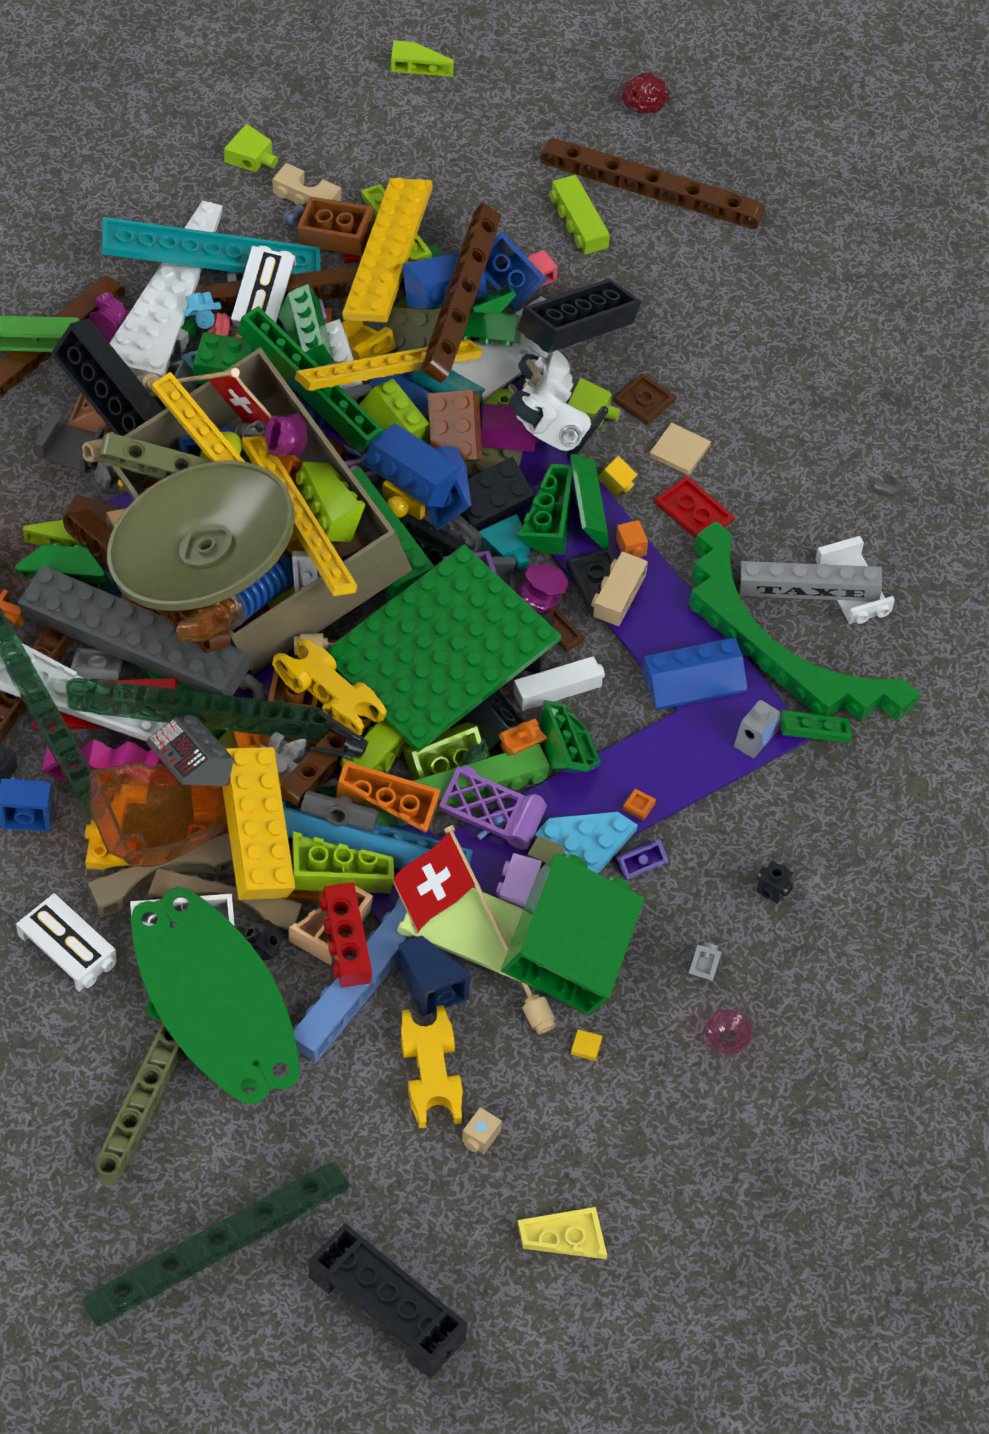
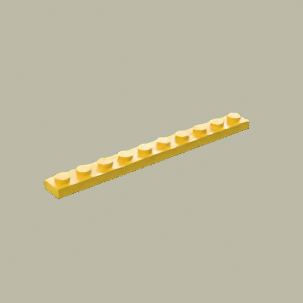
(376, 367)
(201, 429)
(306, 525)

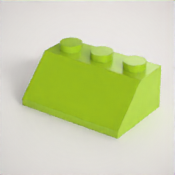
(391, 405)
(442, 753)

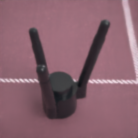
(354, 744)

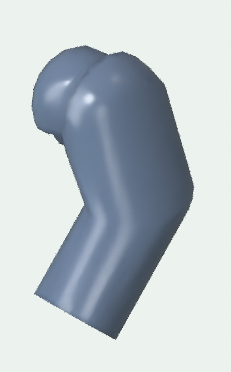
(291, 217)

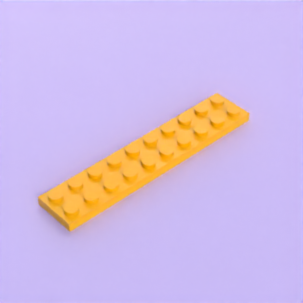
(387, 250)

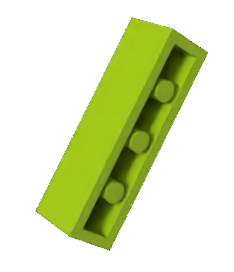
(579, 214)

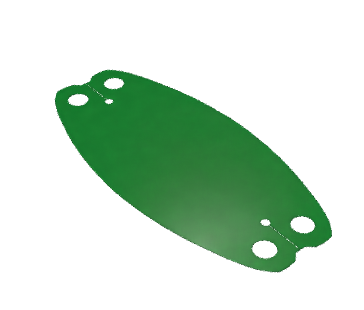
(215, 995)

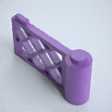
(525, 814)

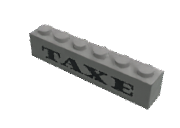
(811, 581)

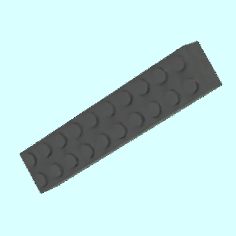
(129, 633)

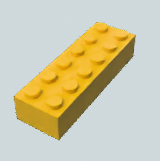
(257, 826)

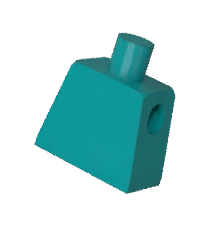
(503, 542)

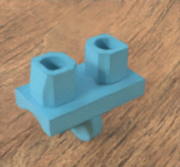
(200, 306)

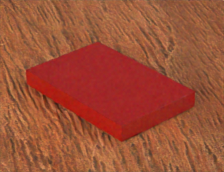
(692, 507)

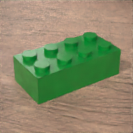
(218, 353)

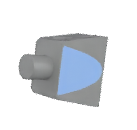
(763, 723)

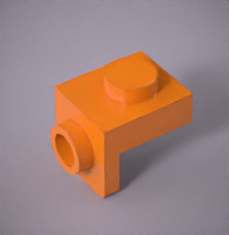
(11, 611)

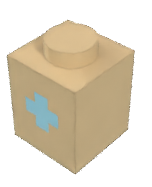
(481, 1131)

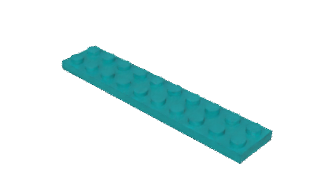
(194, 247)

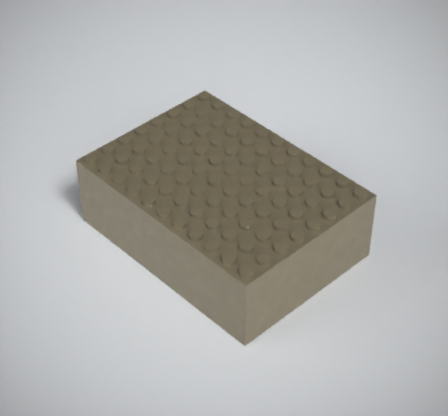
(313, 605)

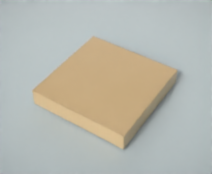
(680, 449)

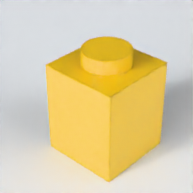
(617, 476)

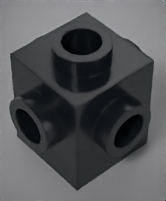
(774, 882)
(264, 939)

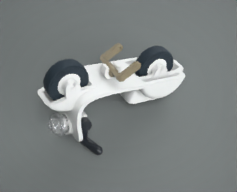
(544, 406)

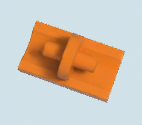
(522, 737)

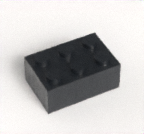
(497, 494)

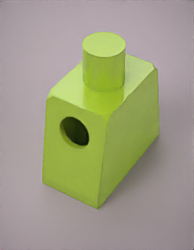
(250, 150)
(590, 398)

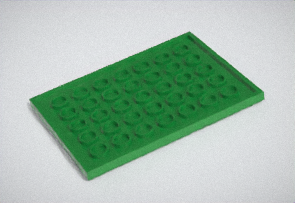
(443, 646)

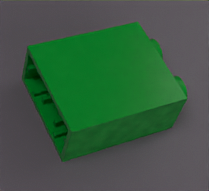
(573, 933)

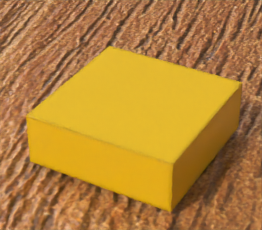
(586, 1045)

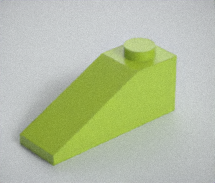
(417, 59)
(48, 533)

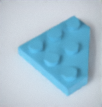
(590, 836)

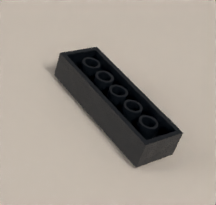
(578, 315)
(104, 378)

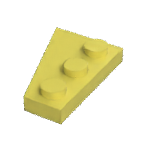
(564, 1233)

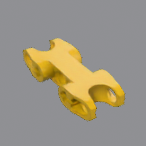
(318, 675)
(428, 1047)

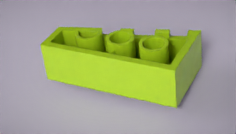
(382, 748)

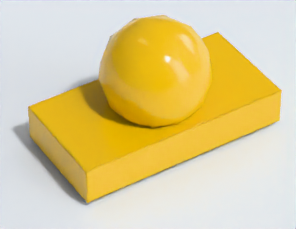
(401, 502)

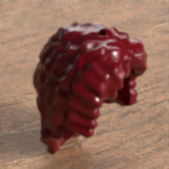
(650, 93)

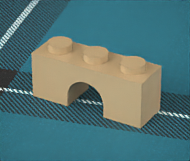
(290, 185)

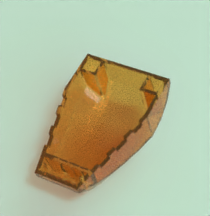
(152, 816)

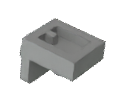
(104, 473)
(705, 961)

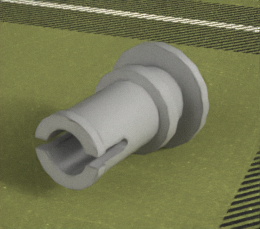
(250, 429)

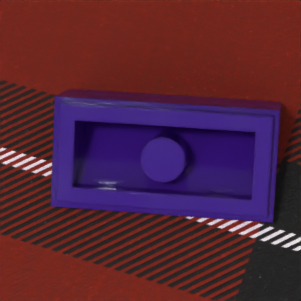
(641, 859)

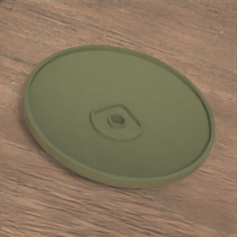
(164, 535)

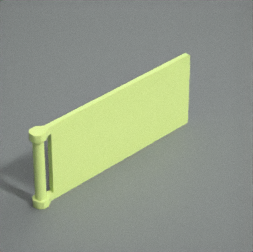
(469, 931)

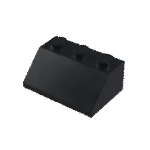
(433, 542)
(493, 718)

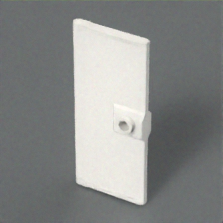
(498, 363)

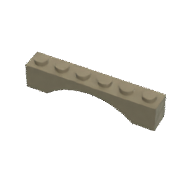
(115, 890)
(278, 911)

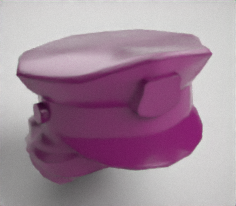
(110, 315)
(286, 435)
(543, 587)

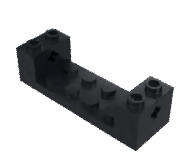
(389, 1297)

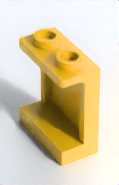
(366, 341)

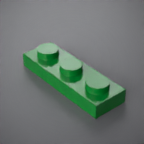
(815, 726)

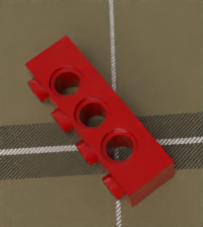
(344, 898)

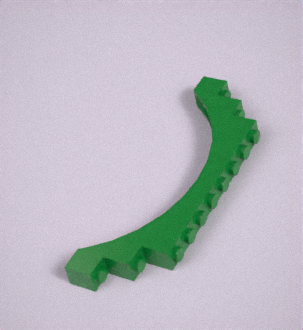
(814, 686)

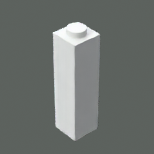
(558, 683)

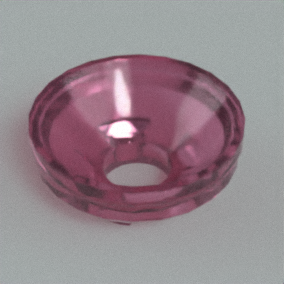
(732, 1022)

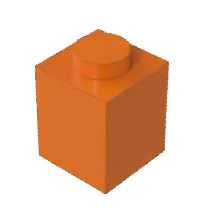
(632, 539)

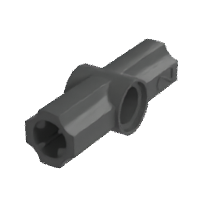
(352, 815)

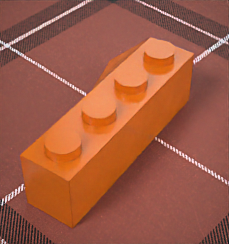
(398, 796)

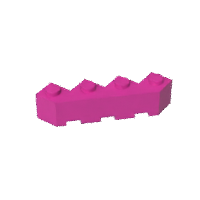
(102, 756)

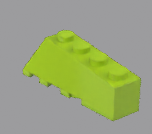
(330, 500)
(326, 864)

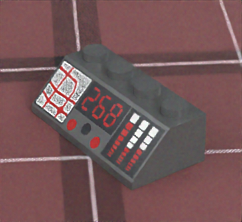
(192, 752)

